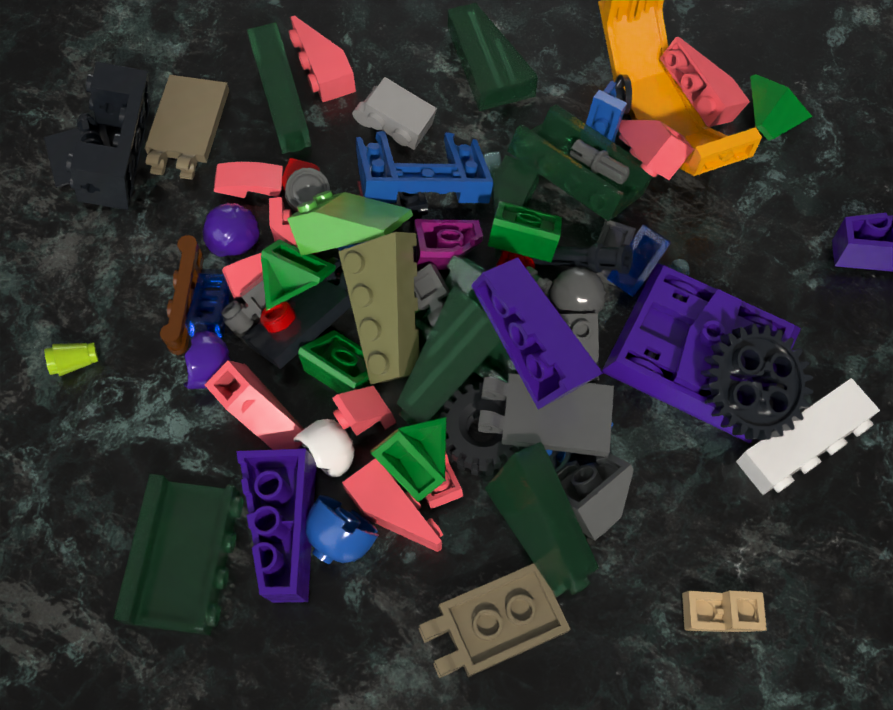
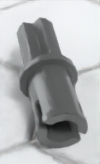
(599, 162)

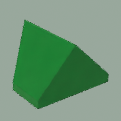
(775, 107)
(289, 273)
(415, 456)

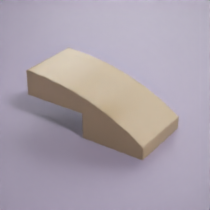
(724, 611)

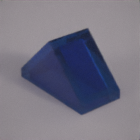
(646, 250)

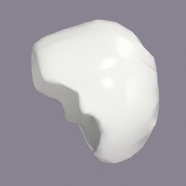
(328, 446)

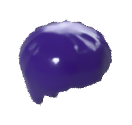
(230, 230)
(204, 358)

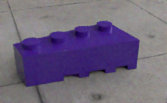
(865, 242)
(534, 333)
(278, 499)

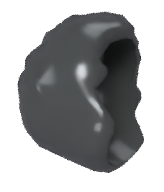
(577, 291)

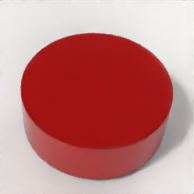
(278, 317)

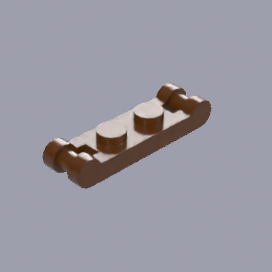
(184, 282)

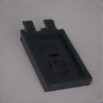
(314, 313)

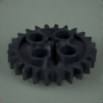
(754, 414)

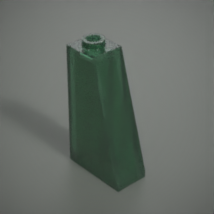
(489, 60)
(279, 88)
(451, 354)
(543, 519)

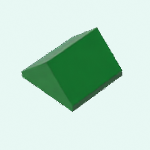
(525, 231)
(335, 362)

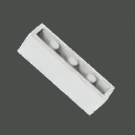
(822, 429)

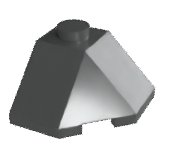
(597, 492)

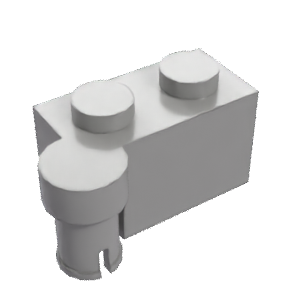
(396, 113)

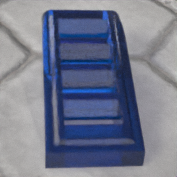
(212, 322)

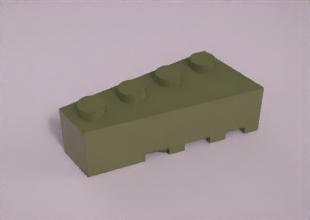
(383, 303)

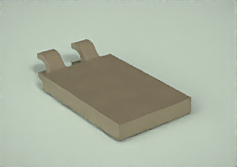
(185, 124)
(496, 622)

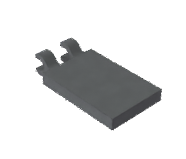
(570, 424)

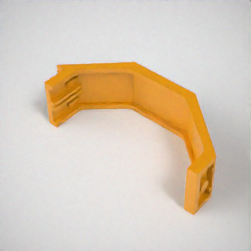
(634, 44)

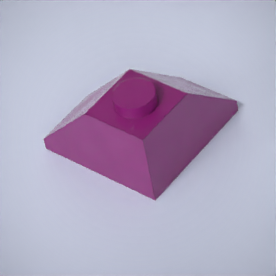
(442, 239)

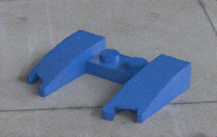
(464, 173)

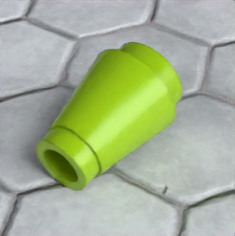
(69, 357)

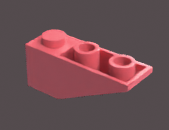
(326, 62)
(705, 85)
(655, 145)
(254, 405)
(385, 504)

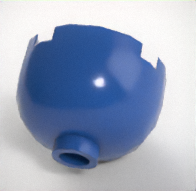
(337, 532)

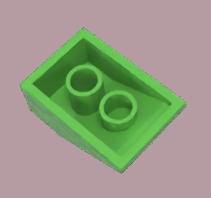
(342, 221)

